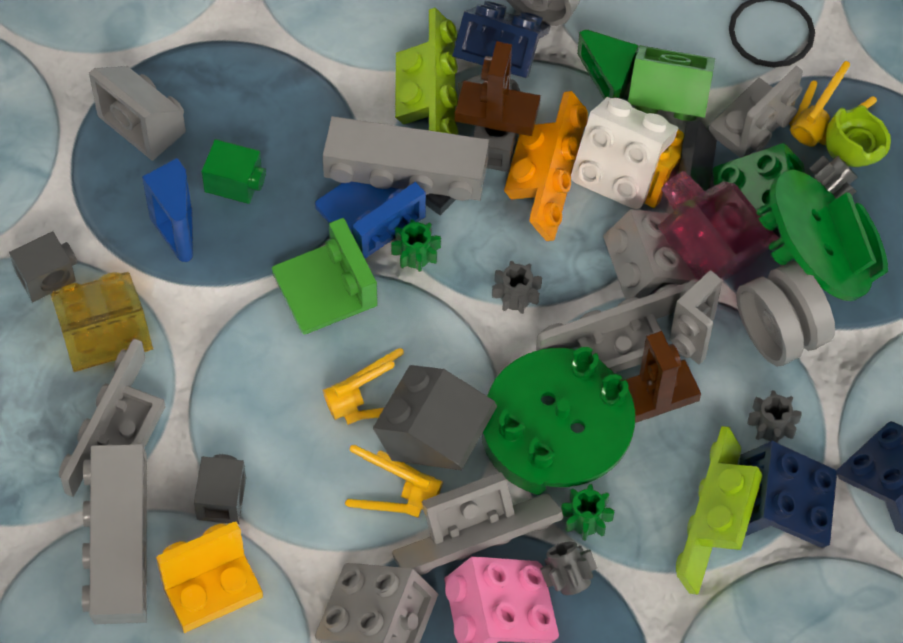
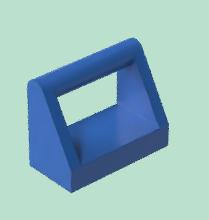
(171, 207)

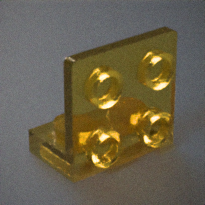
(100, 319)

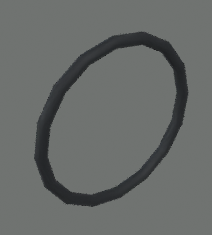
(767, 63)

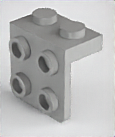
(643, 254)

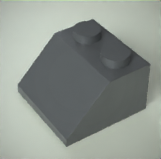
(433, 419)

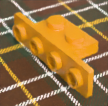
(545, 165)

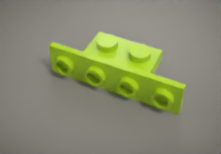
(428, 78)
(721, 512)

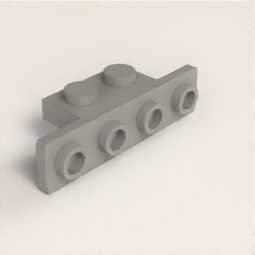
(616, 333)
(120, 417)
(474, 520)

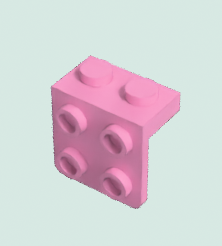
(500, 602)

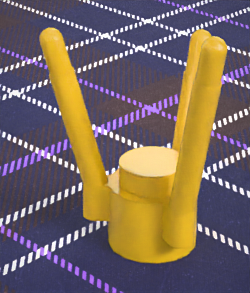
(811, 123)
(345, 396)
(415, 490)

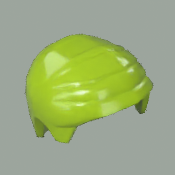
(857, 137)

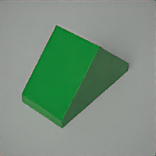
(607, 62)

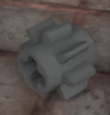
(834, 175)
(516, 287)
(764, 414)
(568, 568)

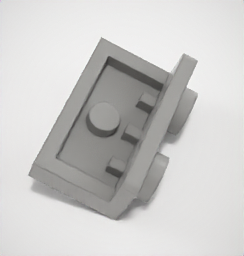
(695, 316)

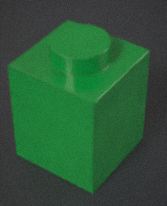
(233, 171)

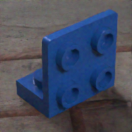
(373, 211)

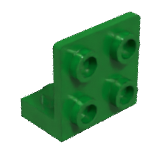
(757, 171)

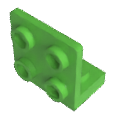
(327, 281)

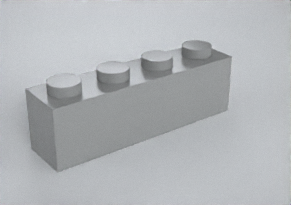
(404, 155)
(116, 534)

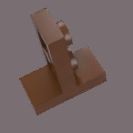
(493, 102)
(663, 380)

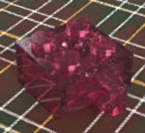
(713, 227)

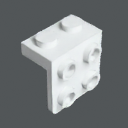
(621, 151)

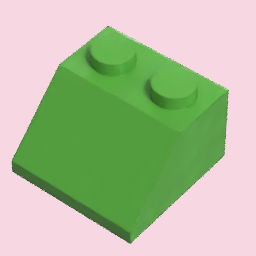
(671, 82)

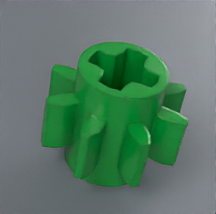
(416, 245)
(586, 522)

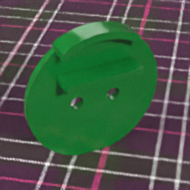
(824, 235)
(535, 440)

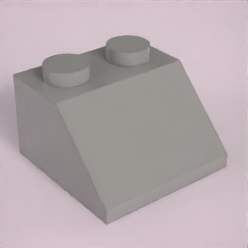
(137, 109)

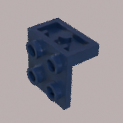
(490, 23)
(879, 470)
(792, 494)

